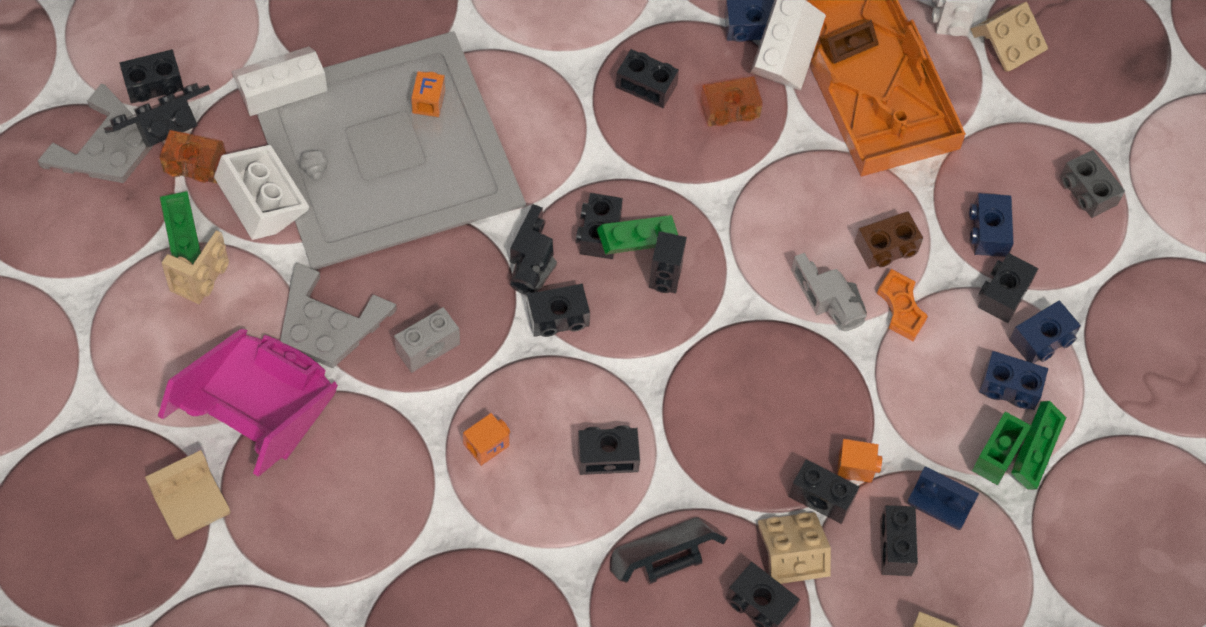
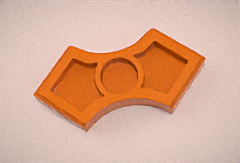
(906, 315)

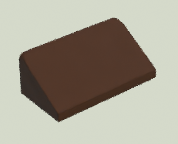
(849, 40)

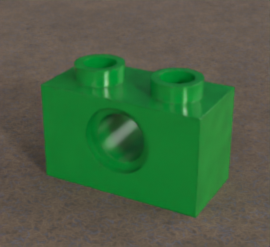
(1001, 448)

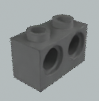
(1096, 180)

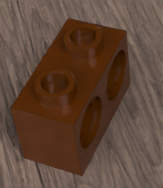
(885, 234)

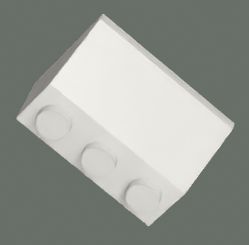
(788, 42)
(280, 80)
(260, 190)

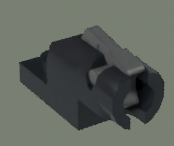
(532, 254)

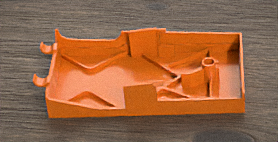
(886, 96)

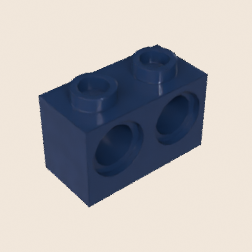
(1014, 373)

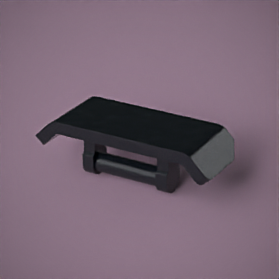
(662, 545)

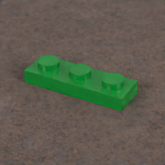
(180, 226)
(634, 234)
(1038, 445)

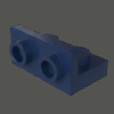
(942, 498)

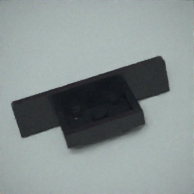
(157, 121)

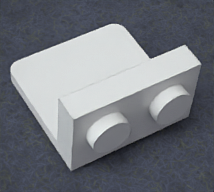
(953, 16)

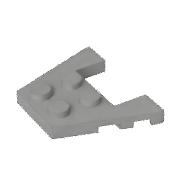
(105, 155)
(322, 330)

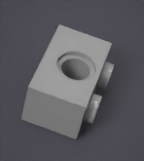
(427, 339)

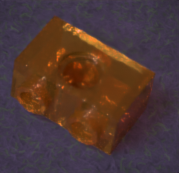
(741, 92)
(181, 147)

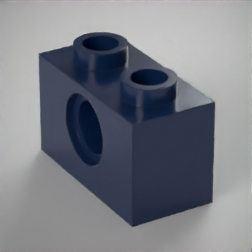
(746, 19)
(994, 239)
(1053, 320)

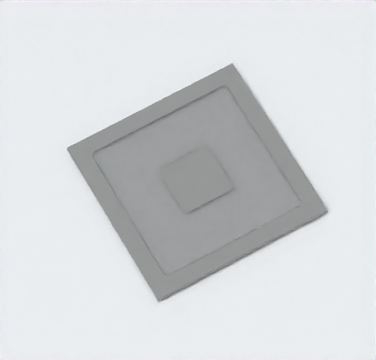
(391, 169)

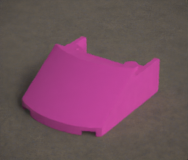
(255, 389)

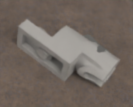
(830, 293)

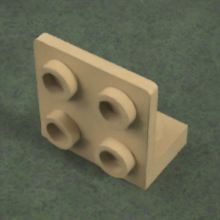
(1013, 35)
(198, 279)
(187, 495)
(796, 547)

